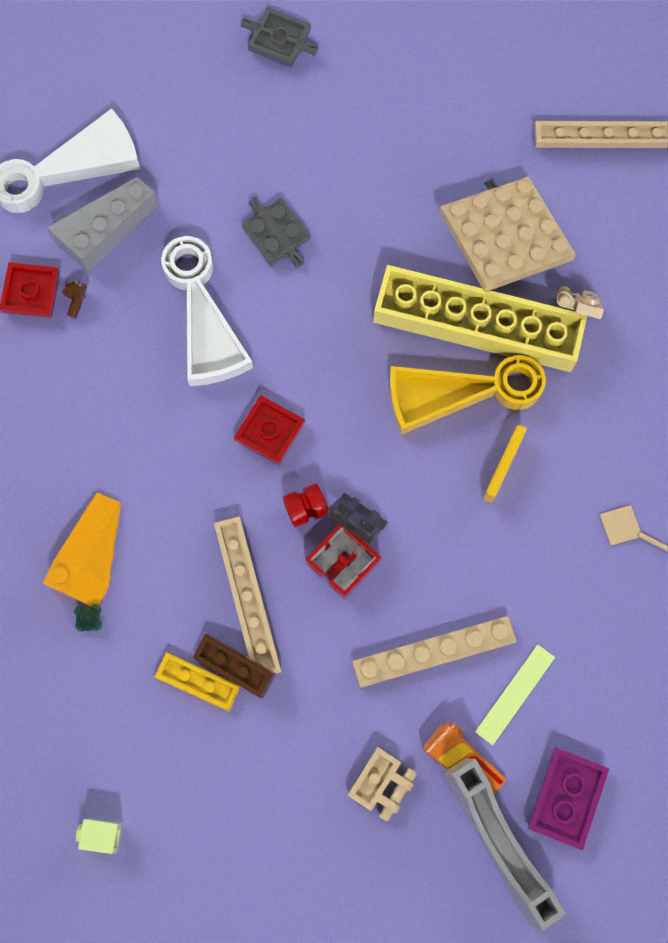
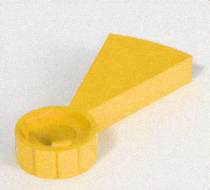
(429, 395)

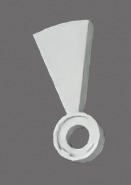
(94, 152)
(211, 344)

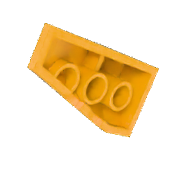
(86, 557)

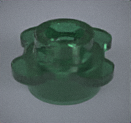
(88, 625)

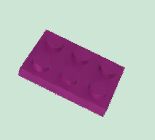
(568, 798)

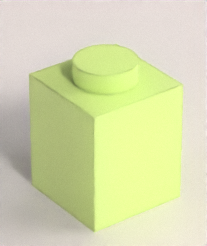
(98, 836)

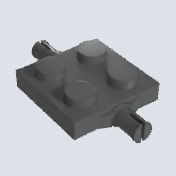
(279, 37)
(276, 232)

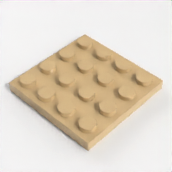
(506, 233)

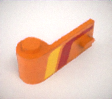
(450, 748)

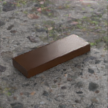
(234, 665)

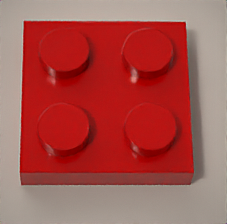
(29, 290)
(269, 430)

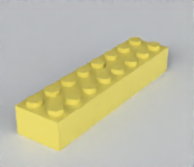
(479, 318)

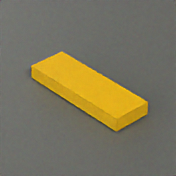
(504, 463)
(197, 681)

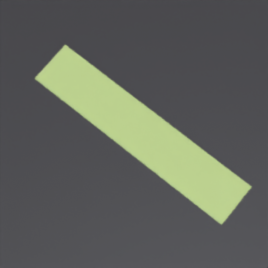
(515, 694)

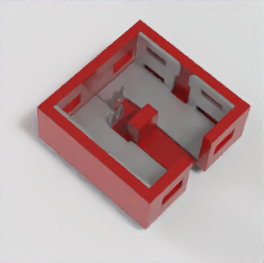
(343, 560)

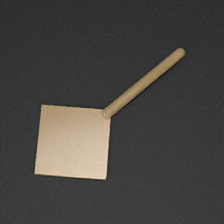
(622, 526)

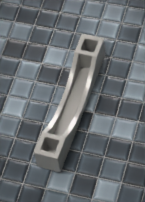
(519, 874)

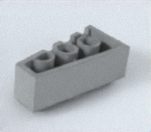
(104, 223)

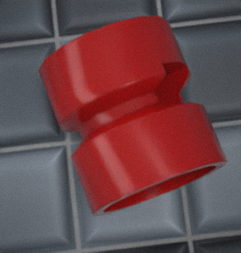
(305, 505)

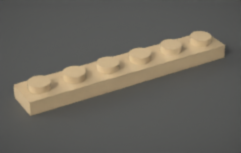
(601, 134)
(246, 593)
(433, 652)

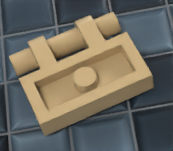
(584, 304)
(374, 780)

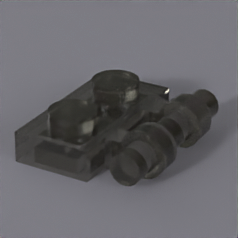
(357, 518)

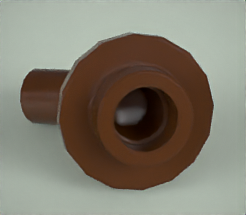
(76, 292)

